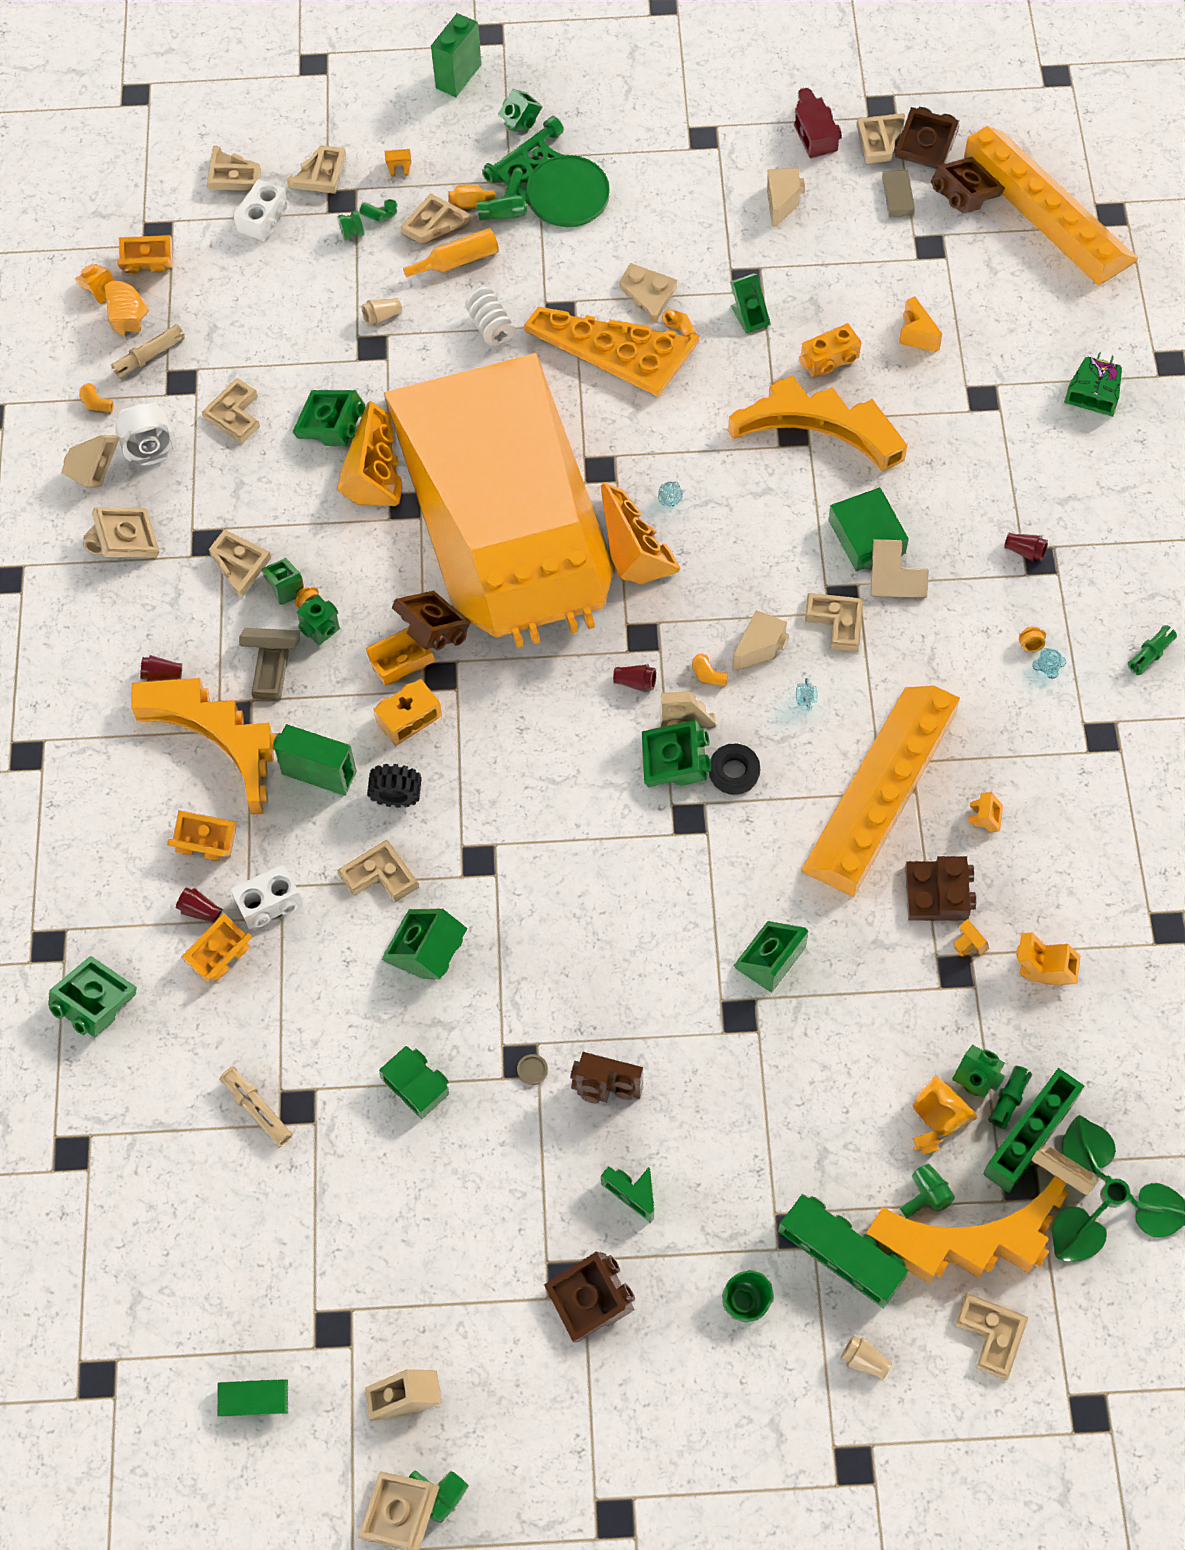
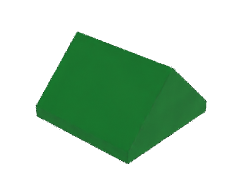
(772, 953)

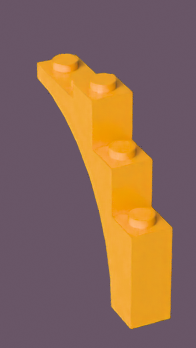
(824, 412)
(189, 705)
(973, 1247)

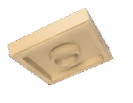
(125, 532)
(1066, 1169)
(398, 1512)

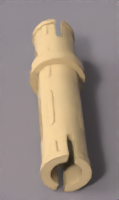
(144, 353)
(233, 1081)

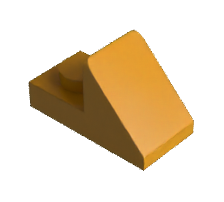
(919, 328)

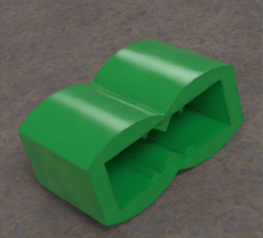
(414, 1081)

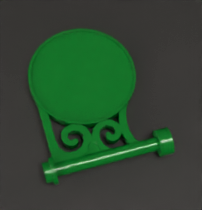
(559, 189)

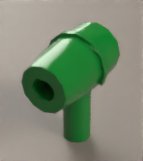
(932, 1189)
(448, 1496)

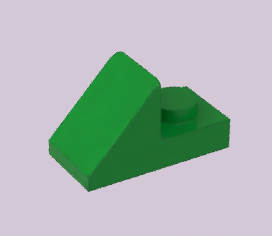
(750, 303)
(284, 580)
(636, 1196)

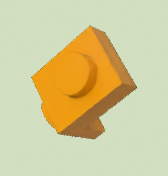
(94, 279)

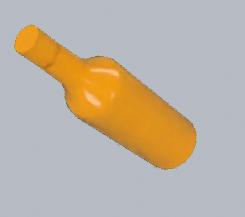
(457, 253)

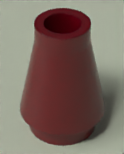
(1029, 546)
(159, 669)
(636, 677)
(196, 905)

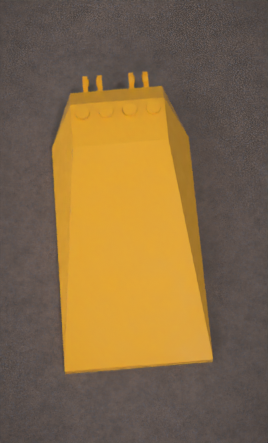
(503, 498)

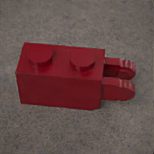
(816, 125)

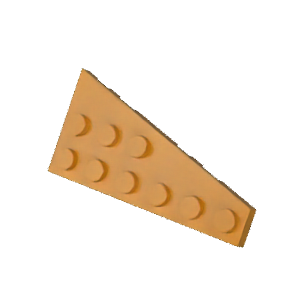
(618, 347)

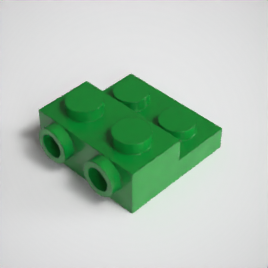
(330, 416)
(675, 754)
(90, 996)

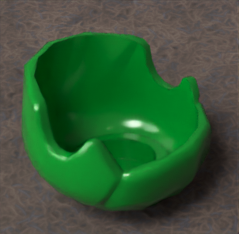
(747, 1296)

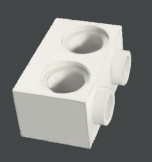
(261, 210)
(263, 890)

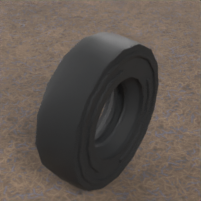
(734, 785)

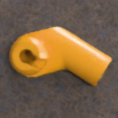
(678, 321)
(92, 401)
(706, 673)

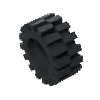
(394, 785)

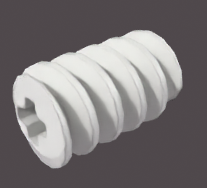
(489, 316)

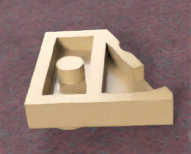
(648, 289)

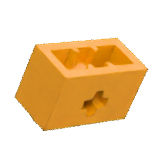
(407, 711)

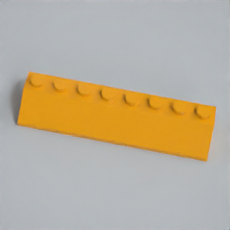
(1050, 206)
(881, 788)

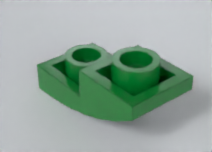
(252, 1398)

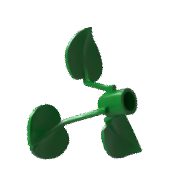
(1076, 1233)

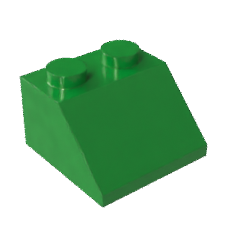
(425, 943)

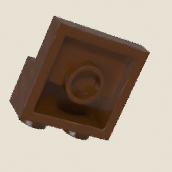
(927, 137)
(965, 184)
(432, 620)
(940, 889)
(598, 1076)
(590, 1295)

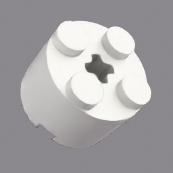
(145, 433)

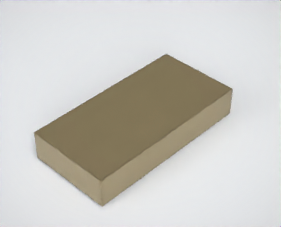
(898, 193)
(269, 638)
(269, 673)

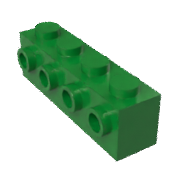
(843, 1250)

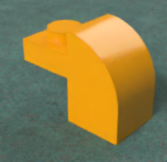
(1047, 963)

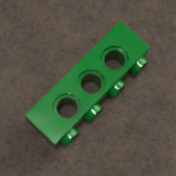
(1033, 1130)

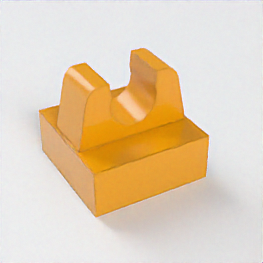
(398, 158)
(989, 812)
(970, 940)

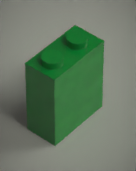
(456, 54)
(862, 520)
(315, 759)

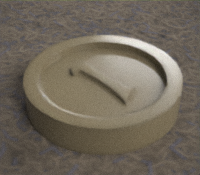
(532, 1069)

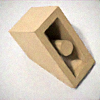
(783, 192)
(90, 460)
(760, 641)
(403, 1394)

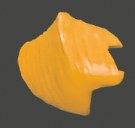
(124, 307)
(942, 1107)

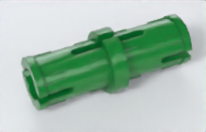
(1152, 650)
(1010, 1097)

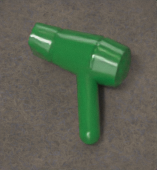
(505, 207)

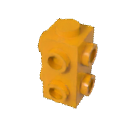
(830, 350)

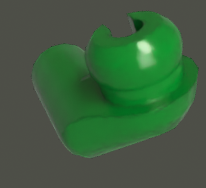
(378, 214)

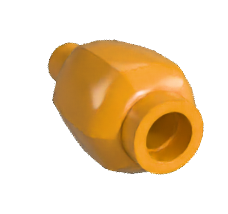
(468, 195)

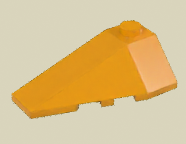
(369, 466)
(632, 541)

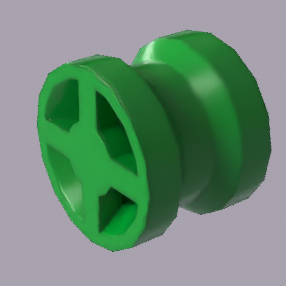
(350, 225)

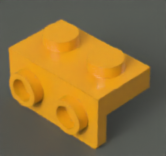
(145, 253)
(398, 657)
(203, 834)
(216, 948)

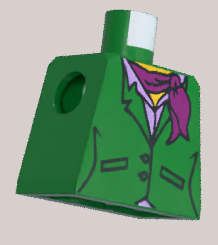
(1096, 385)

